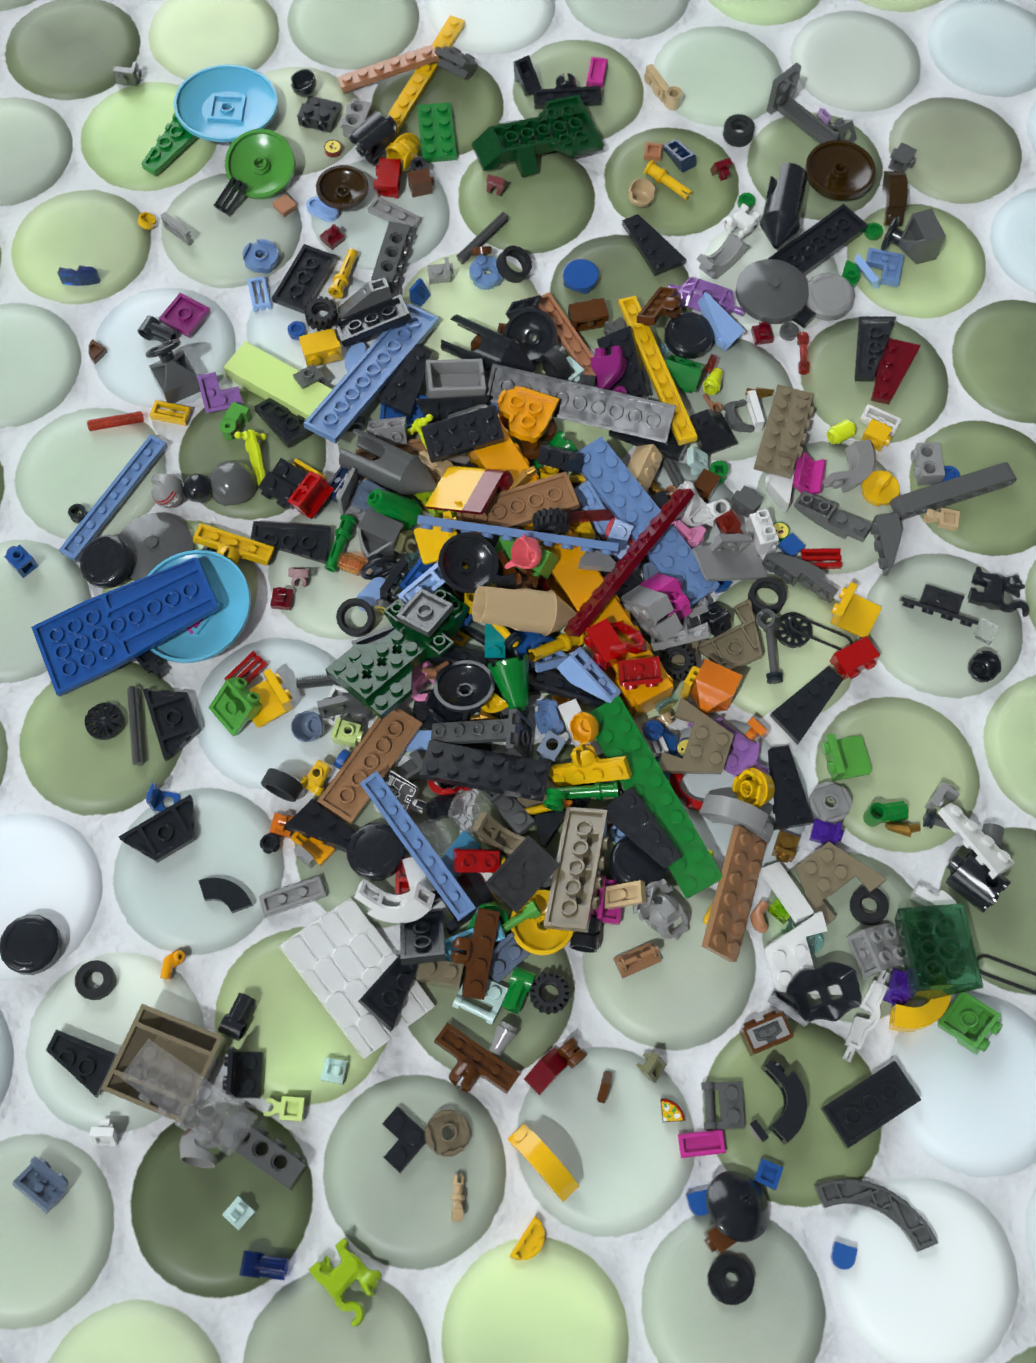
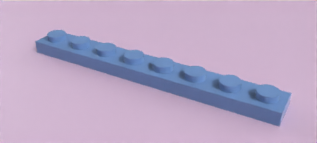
(113, 497)
(418, 846)

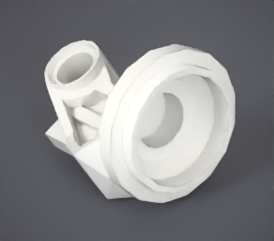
(699, 512)

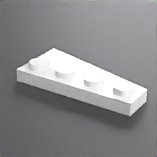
(973, 838)

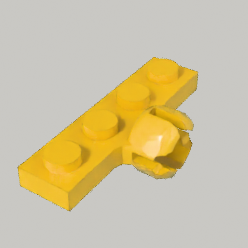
(233, 545)
(589, 768)

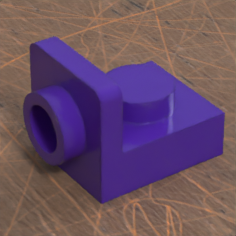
(826, 832)
(897, 989)

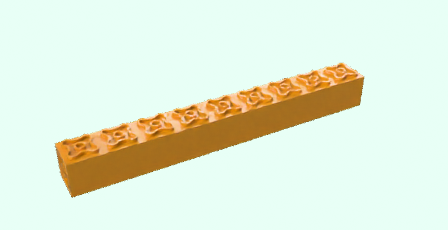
(576, 584)

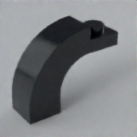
(794, 1102)

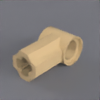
(435, 469)

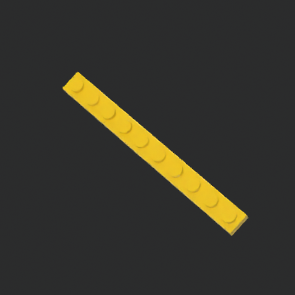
(424, 74)
(658, 371)

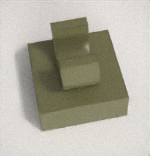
(405, 542)
(653, 1066)

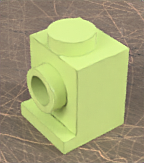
(350, 740)

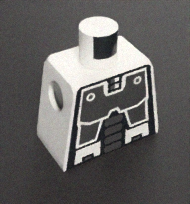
(405, 793)

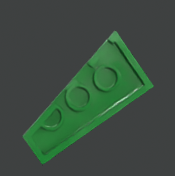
(168, 147)

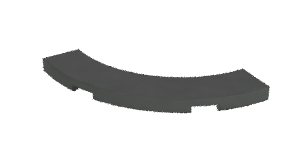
(881, 1200)

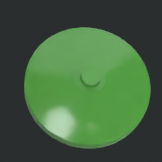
(261, 162)

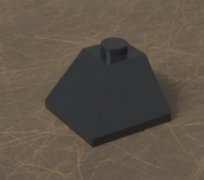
(712, 431)

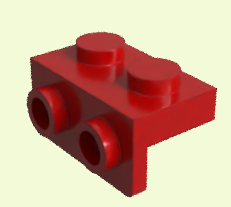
(639, 672)

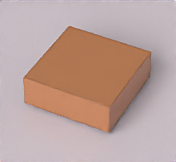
(652, 151)
(284, 205)

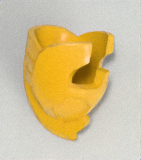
(404, 147)

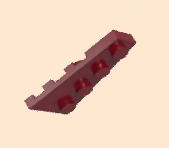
(892, 369)

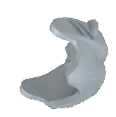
(644, 909)
(667, 913)

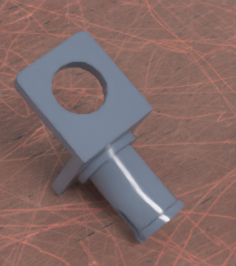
(550, 755)

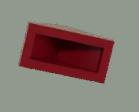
(546, 1071)

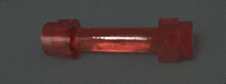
(802, 342)

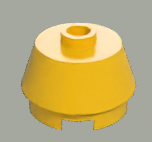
(753, 787)

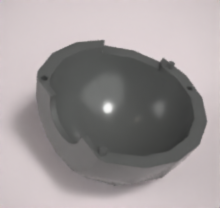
(232, 483)

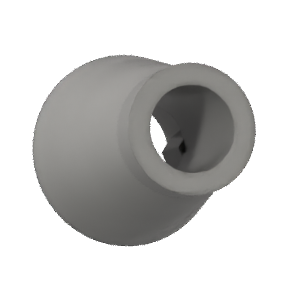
(502, 1038)

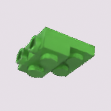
(235, 705)
(971, 1022)

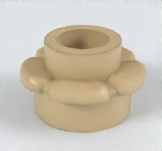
(666, 719)

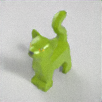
(340, 1279)

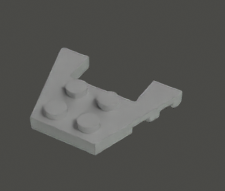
(686, 635)

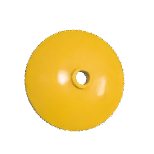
(533, 937)

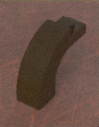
(896, 195)

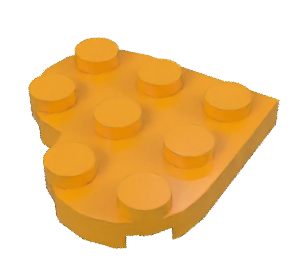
(527, 412)

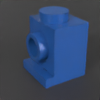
(20, 560)

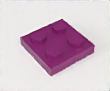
(184, 315)

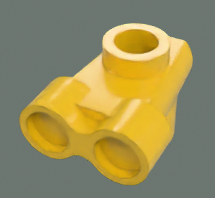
(314, 781)

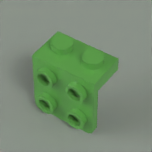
(846, 757)

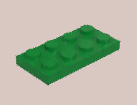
(436, 132)

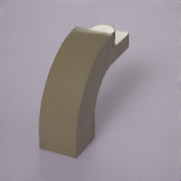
(496, 835)

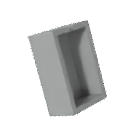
(454, 378)
(647, 612)

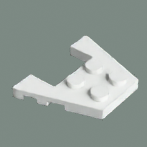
(791, 954)

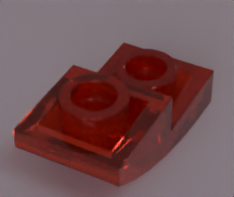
(728, 523)

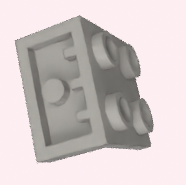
(345, 495)
(876, 949)

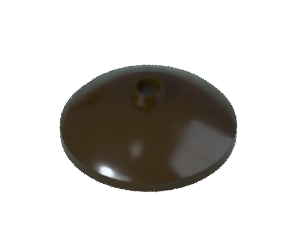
(342, 187)

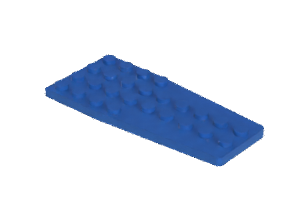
(122, 624)

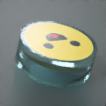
(665, 705)

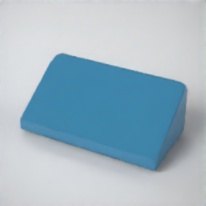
(463, 841)

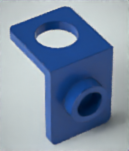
(156, 796)

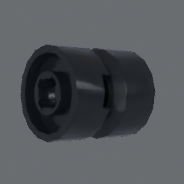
(588, 941)

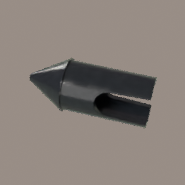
(784, 204)
(494, 347)

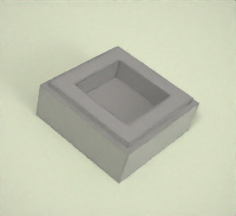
(304, 856)

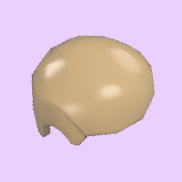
(641, 192)

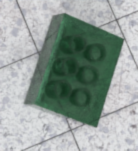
(937, 951)

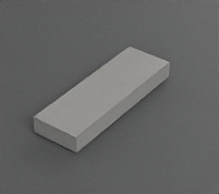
(394, 213)
(292, 896)

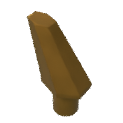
(761, 392)
(524, 476)
(654, 488)
(483, 716)
(902, 828)

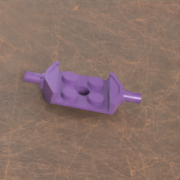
(694, 288)
(743, 755)

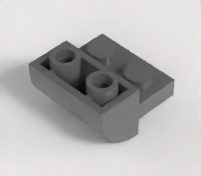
(456, 62)

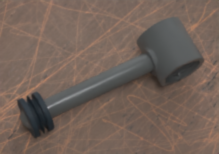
(774, 676)
(993, 830)

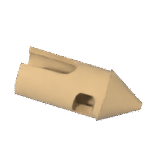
(521, 609)

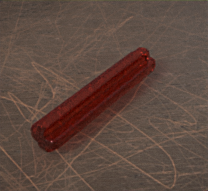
(114, 421)
(589, 516)

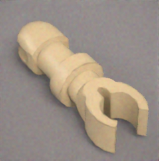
(457, 1198)

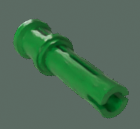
(342, 535)
(599, 790)

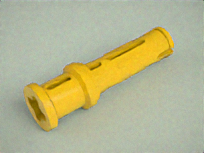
(661, 176)
(341, 279)
(563, 643)

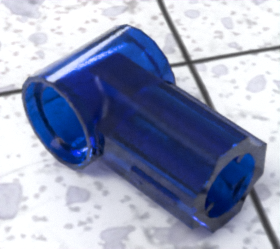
(259, 1265)

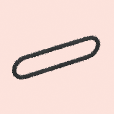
(819, 625)
(1008, 964)

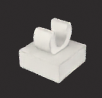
(104, 1134)

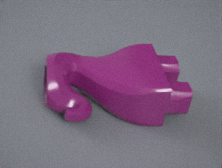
(609, 368)

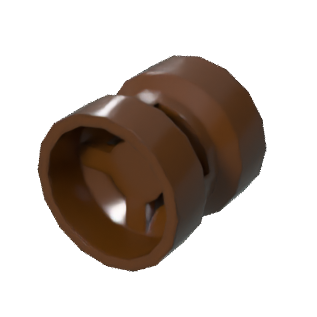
(572, 1052)

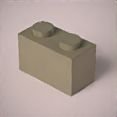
(441, 974)

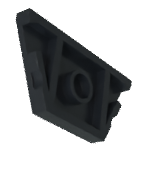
(444, 406)
(172, 719)
(164, 832)

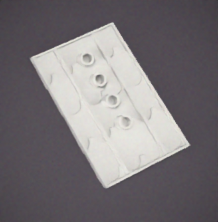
(339, 962)

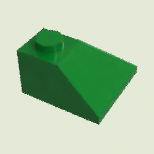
(685, 372)

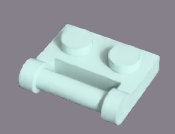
(493, 997)

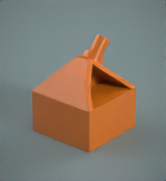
(714, 687)

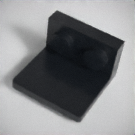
(243, 1074)

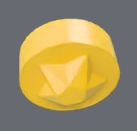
(146, 220)

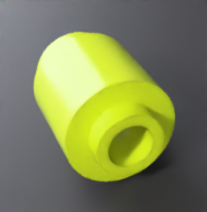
(841, 432)

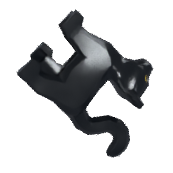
(994, 588)

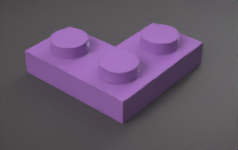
(213, 397)

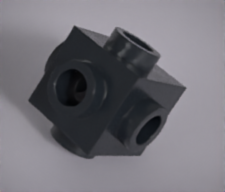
(717, 619)

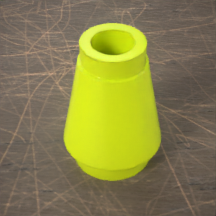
(713, 382)

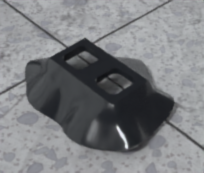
(819, 980)

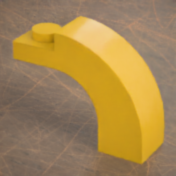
(917, 1018)
(543, 1162)

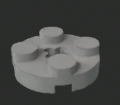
(834, 792)

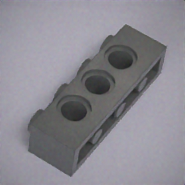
(392, 254)
(295, 1163)

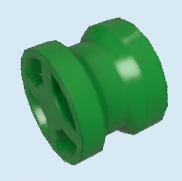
(723, 470)
(555, 799)

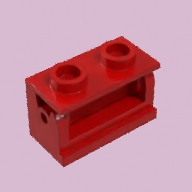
(388, 177)
(310, 495)
(600, 639)
(855, 658)
(475, 860)

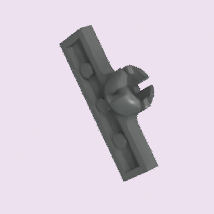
(344, 704)

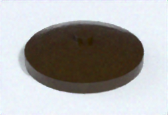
(840, 169)

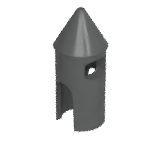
(393, 469)

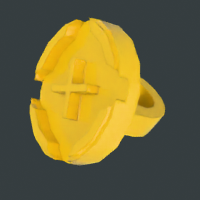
(880, 488)

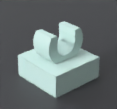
(334, 1071)
(239, 1213)

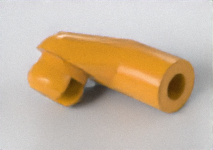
(170, 962)

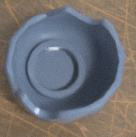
(307, 726)

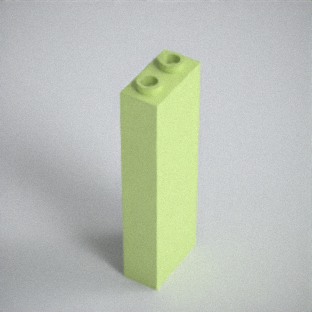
(274, 380)

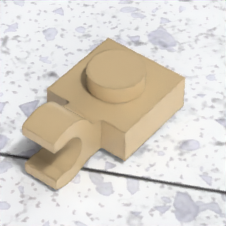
(945, 518)

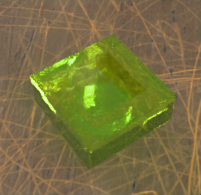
(779, 911)

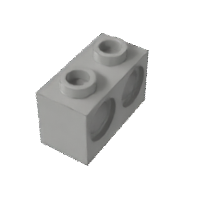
(355, 115)
(389, 430)
(932, 463)

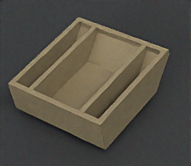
(183, 1040)

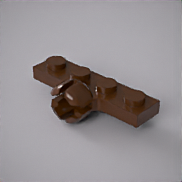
(661, 303)
(477, 953)

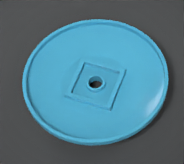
(207, 93)
(219, 628)

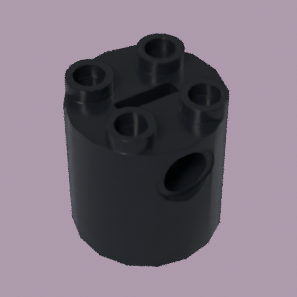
(374, 136)
(974, 882)

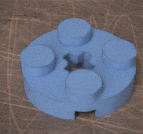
(264, 264)
(477, 275)
(547, 717)

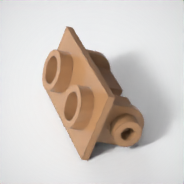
(637, 959)

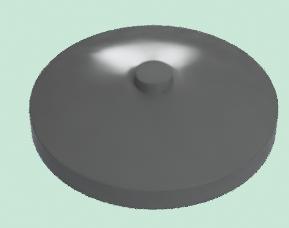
(772, 291)
(153, 540)

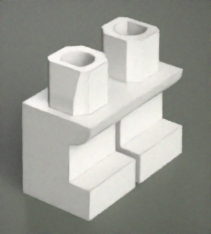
(762, 532)

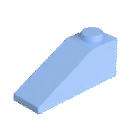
(725, 328)
(428, 581)
(587, 675)

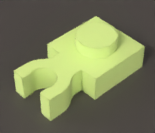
(289, 1108)

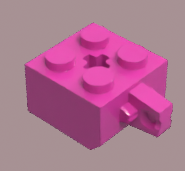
(671, 587)

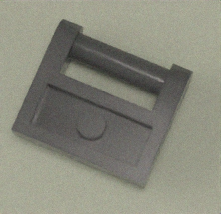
(729, 1103)

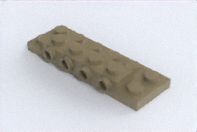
(784, 431)
(578, 877)

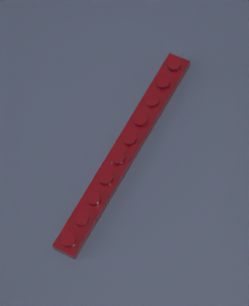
(626, 565)

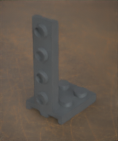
(781, 100)
(515, 731)

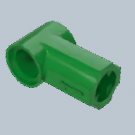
(887, 813)
(519, 986)

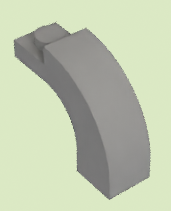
(724, 257)
(861, 463)
(737, 812)

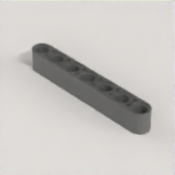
(953, 491)

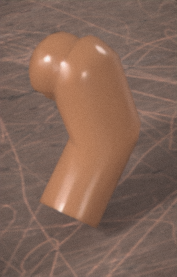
(757, 917)

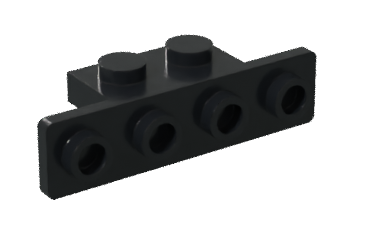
(941, 602)

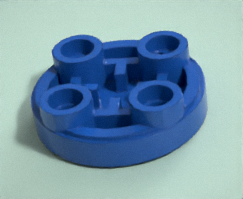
(580, 276)

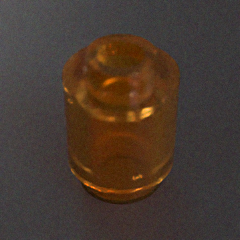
(351, 563)

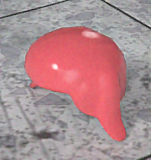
(525, 553)

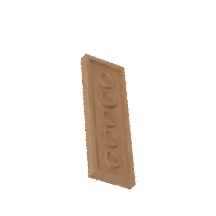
(517, 505)
(376, 752)
(734, 894)

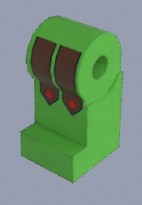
(234, 419)

